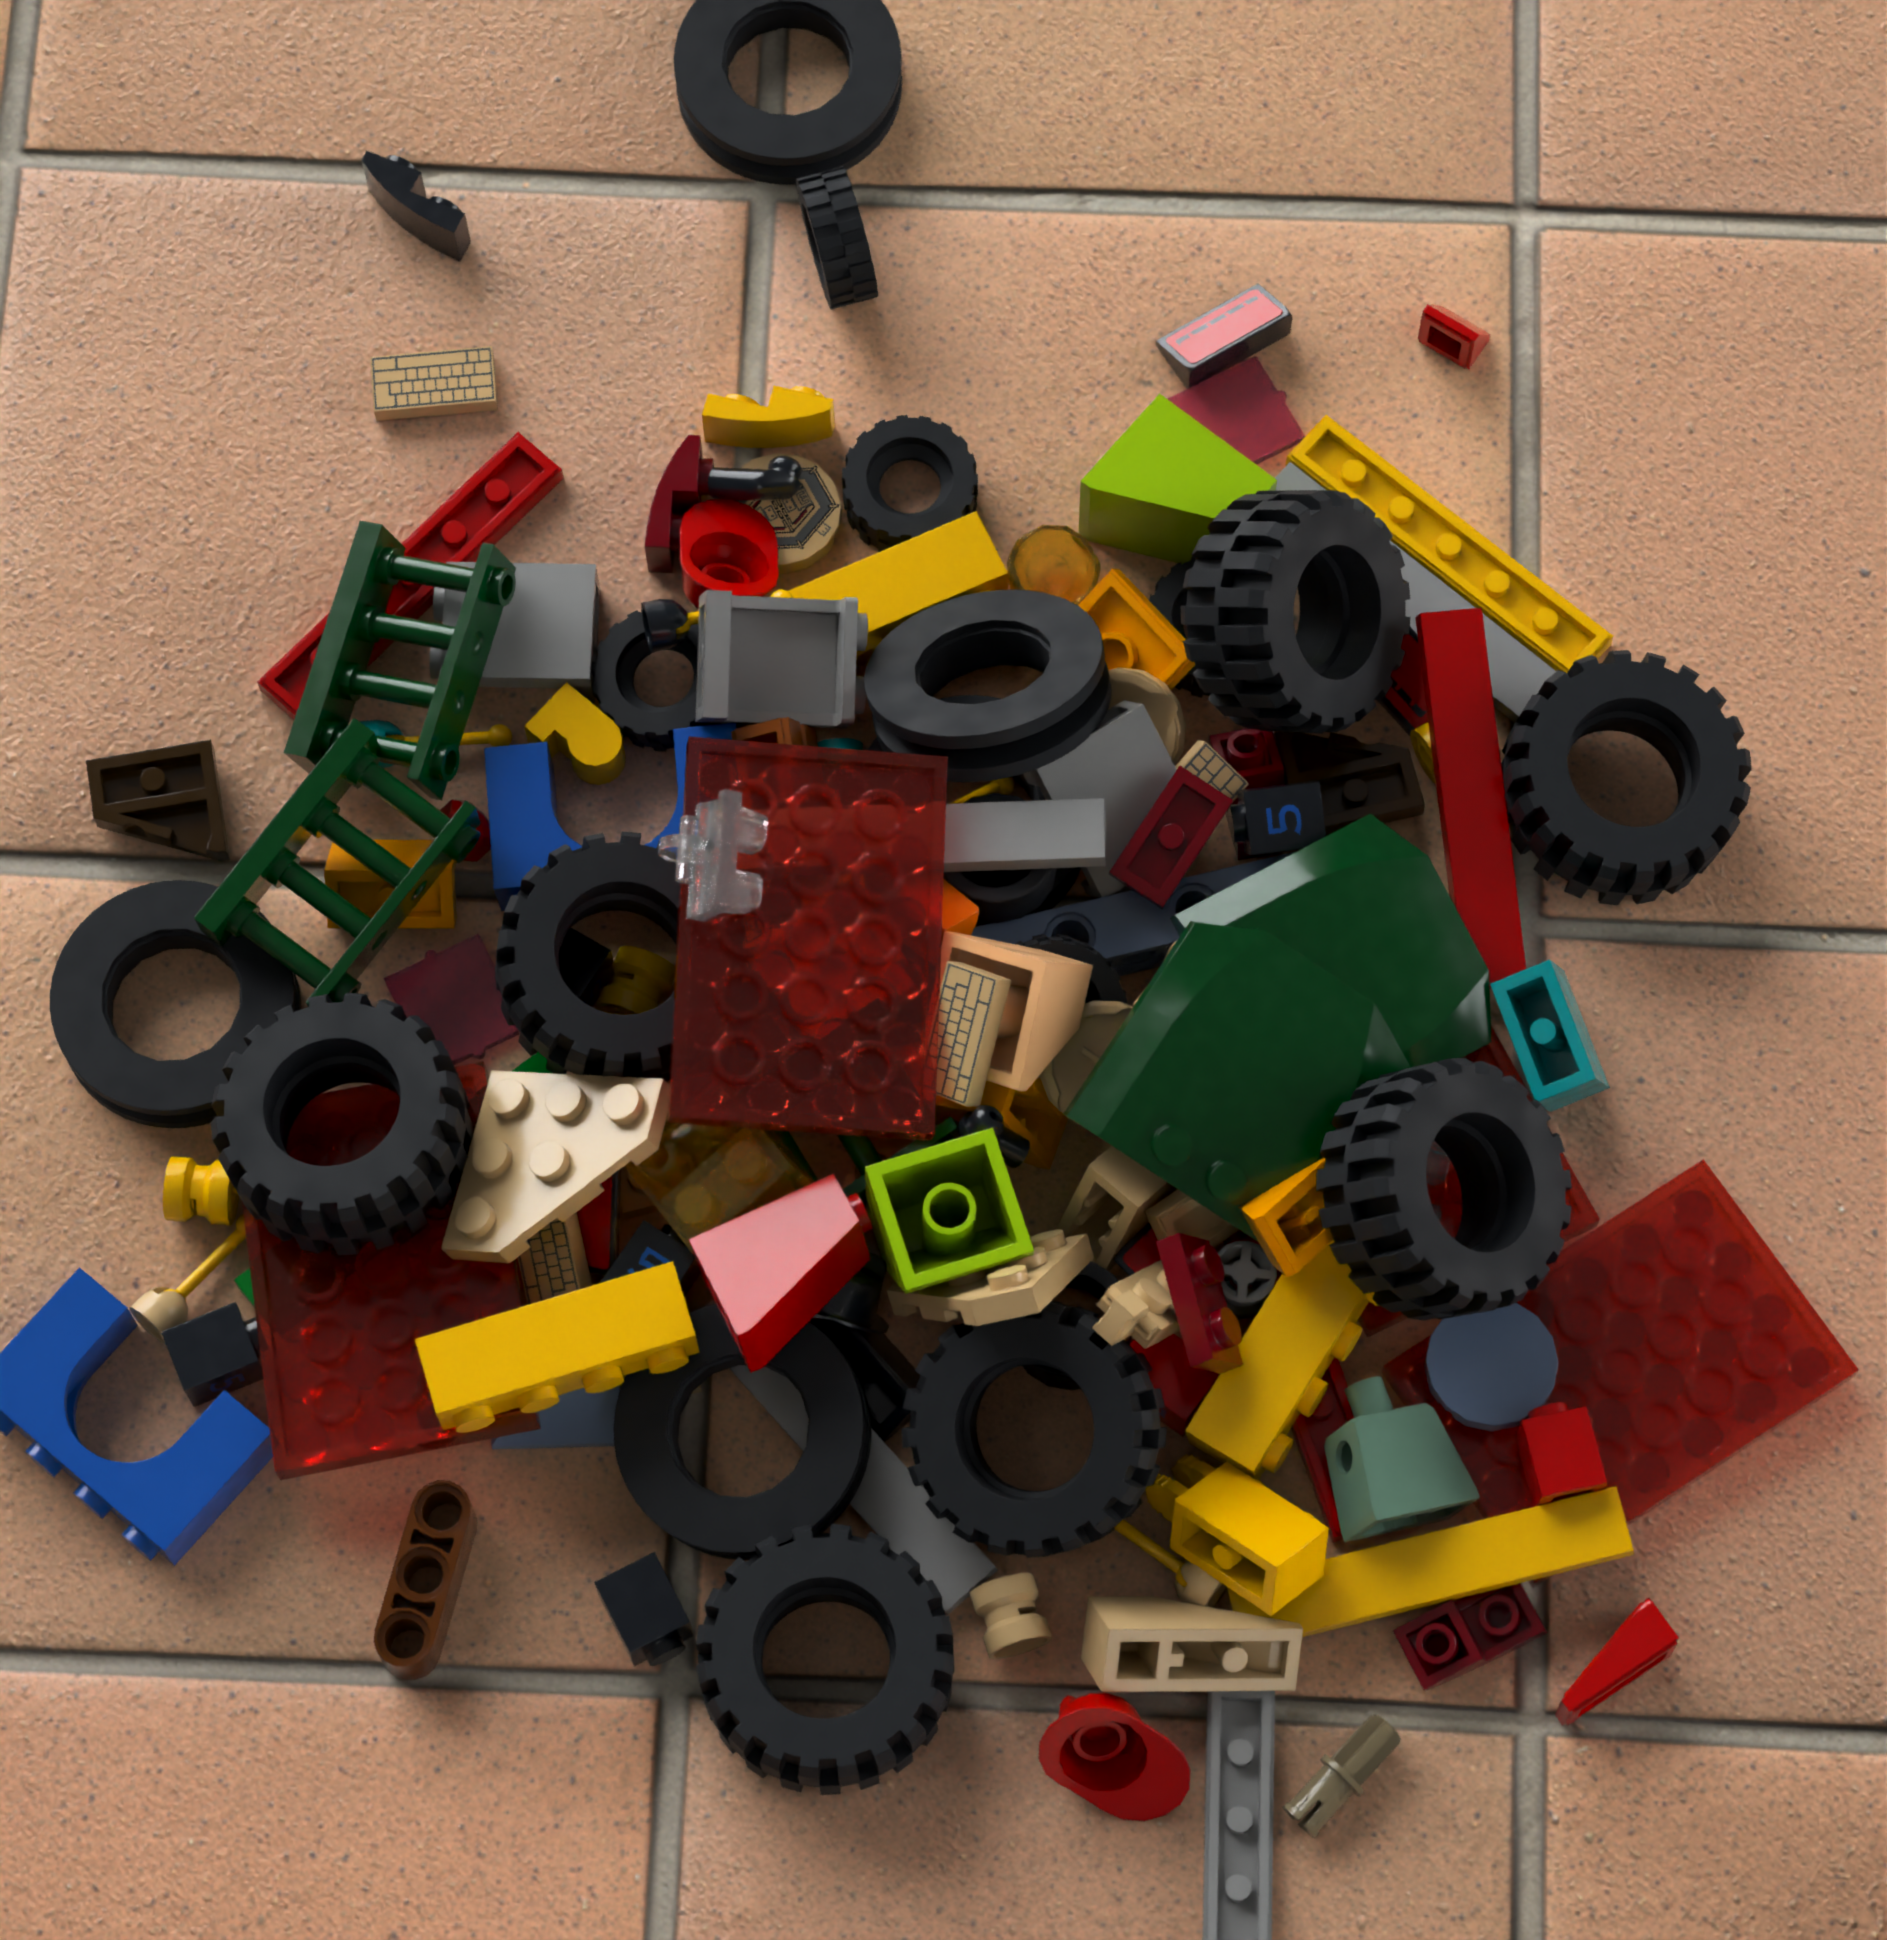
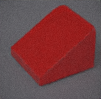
(1451, 335)

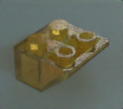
(715, 1175)

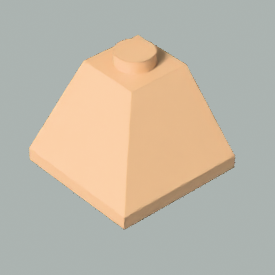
(1040, 1007)

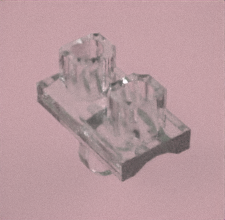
(708, 852)

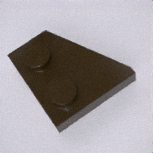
(1353, 777)
(162, 797)

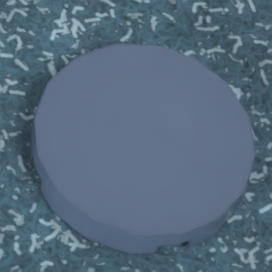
(1491, 1366)

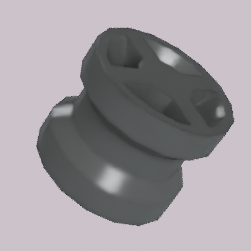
(1246, 1266)

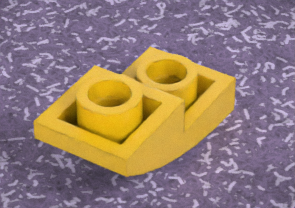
(791, 419)

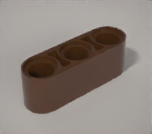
(418, 1549)

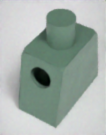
(1393, 1466)

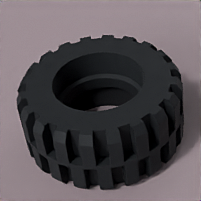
(1244, 611)
(1671, 717)
(527, 958)
(296, 1063)
(1506, 1177)
(948, 1447)
(806, 1572)

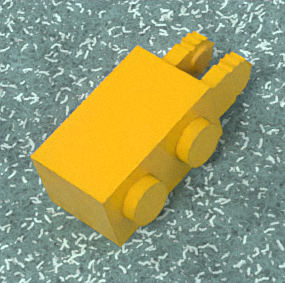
(1240, 1532)

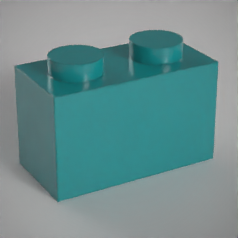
(1549, 1035)

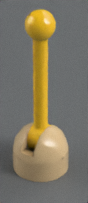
(166, 1307)
(1191, 1582)

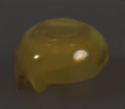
(1054, 562)

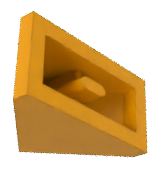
(1289, 1220)

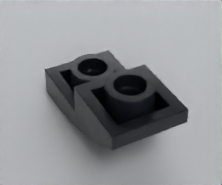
(402, 195)

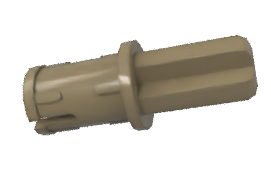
(1343, 1774)

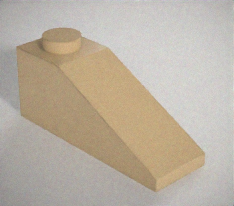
(1186, 1647)

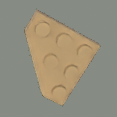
(545, 1152)
(1004, 1290)

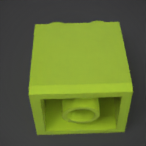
(1164, 485)
(945, 1212)

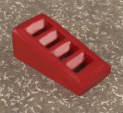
(1631, 1652)

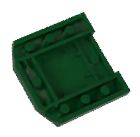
(1379, 923)
(1233, 1066)

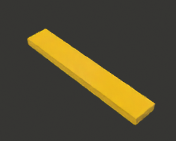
(1452, 548)
(1459, 1562)

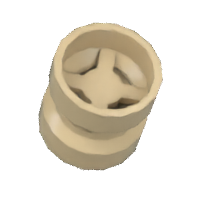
(1010, 1615)

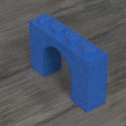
(525, 806)
(162, 1498)

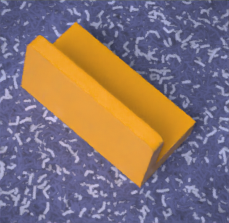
(369, 891)

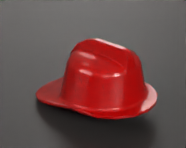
(727, 550)
(1114, 1758)

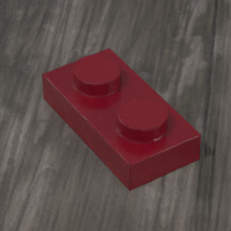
(1170, 837)
(1195, 1287)

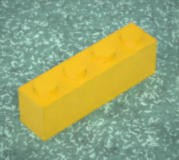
(914, 576)
(557, 1348)
(1283, 1358)

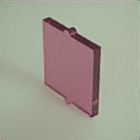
(1243, 411)
(456, 998)

